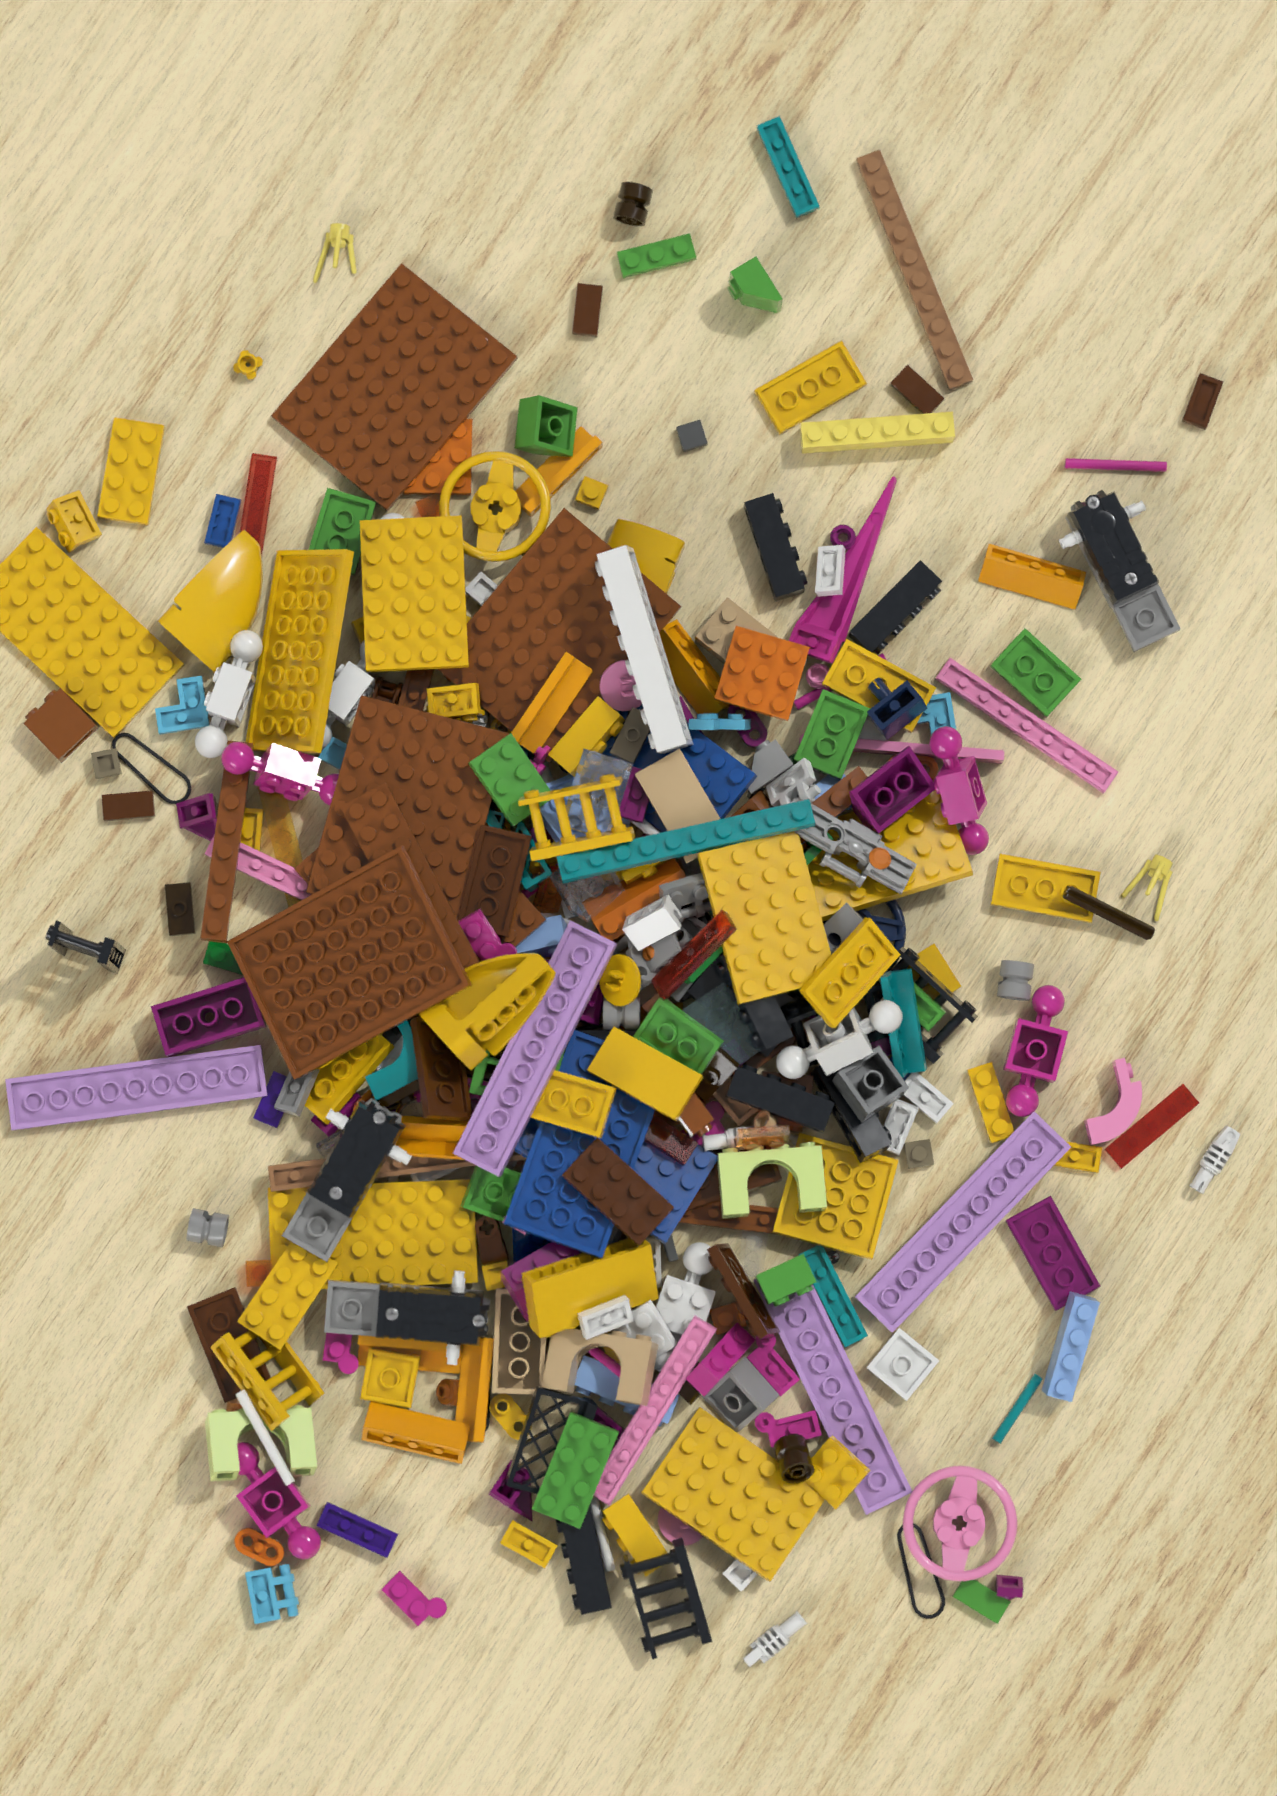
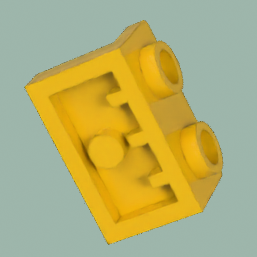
(72, 520)
(456, 702)

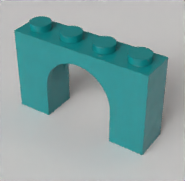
(398, 1073)

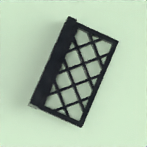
(586, 1408)

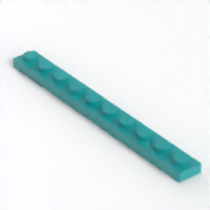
(686, 841)

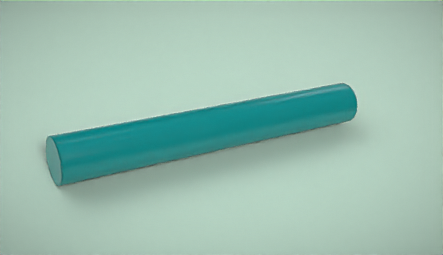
(1017, 1408)

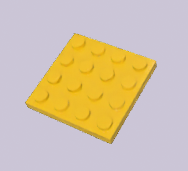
(854, 1197)

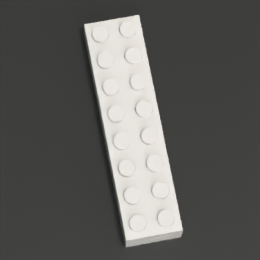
(644, 649)

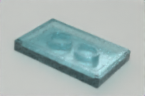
(721, 1017)

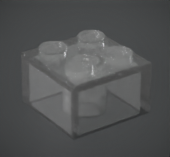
(589, 895)

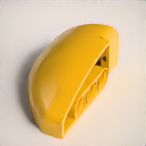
(655, 550)
(218, 601)
(493, 1008)

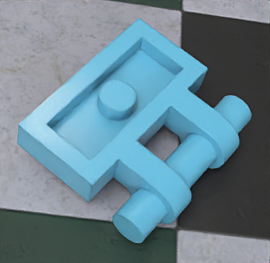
(264, 1597)

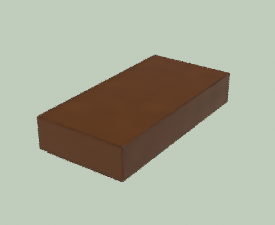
(587, 309)
(917, 390)
(1202, 401)
(128, 805)

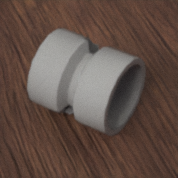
(1015, 980)
(626, 1016)
(207, 1227)

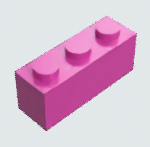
(720, 1359)

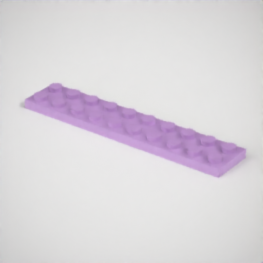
(535, 1051)
(136, 1087)
(963, 1222)
(838, 1395)

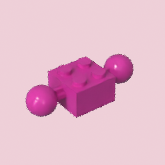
(280, 771)
(960, 789)
(1035, 1050)
(275, 1504)

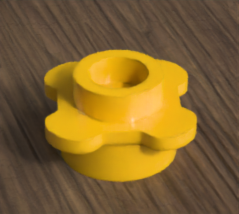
(247, 357)

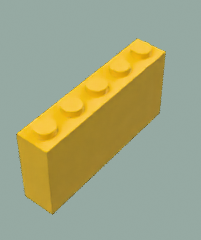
(582, 1281)

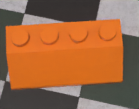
(636, 896)

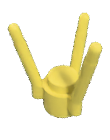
(338, 237)
(1158, 869)

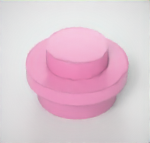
(816, 675)

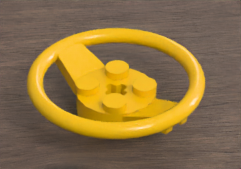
(499, 491)

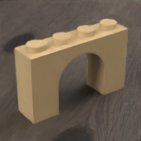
(635, 1355)

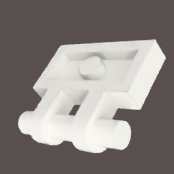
(794, 782)

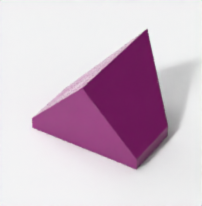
(199, 815)
(513, 1498)

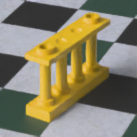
(568, 842)
(259, 1391)

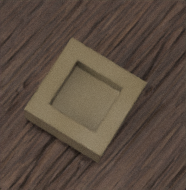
(106, 763)
(919, 1153)

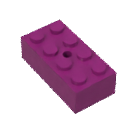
(183, 1021)

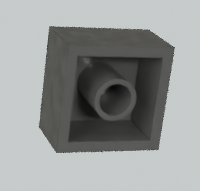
(870, 1084)

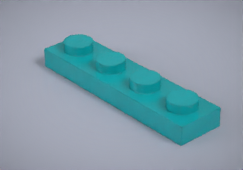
(788, 167)
(834, 1297)

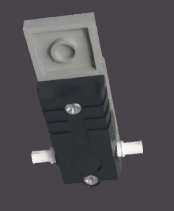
(1121, 567)
(346, 1176)
(409, 1312)

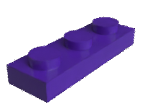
(357, 1529)

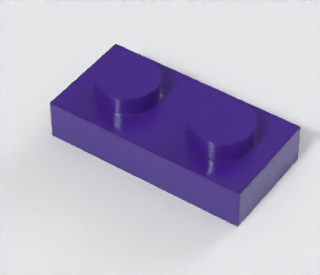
(266, 1111)

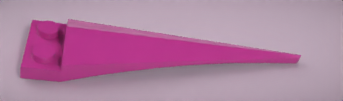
(829, 617)

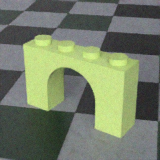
(803, 1163)
(226, 1428)

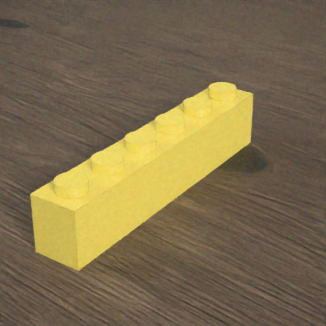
(877, 432)

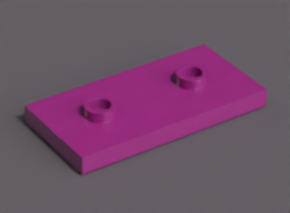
(1052, 1252)

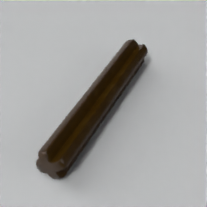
(1109, 912)

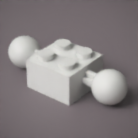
(348, 687)
(230, 694)
(839, 1045)
(685, 1298)

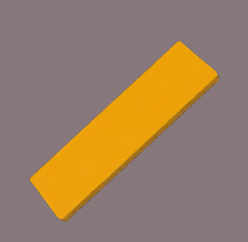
(558, 471)
(1032, 576)
(691, 669)
(551, 702)
(431, 1137)
(431, 1354)
(475, 1387)
(415, 1432)

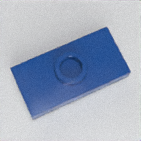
(222, 521)

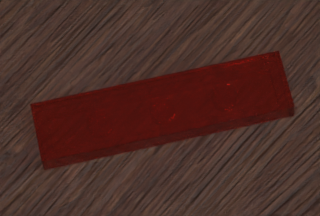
(258, 496)
(694, 954)
(1151, 1126)

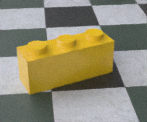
(589, 733)
(633, 1531)

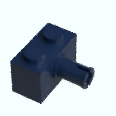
(895, 707)

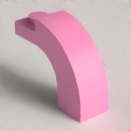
(1125, 1111)

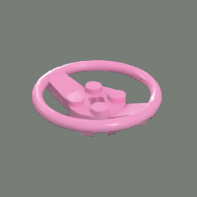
(955, 1542)

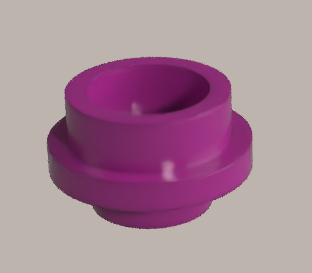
(843, 529)

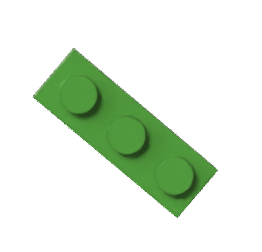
(656, 255)

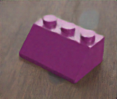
(891, 791)
(512, 1275)

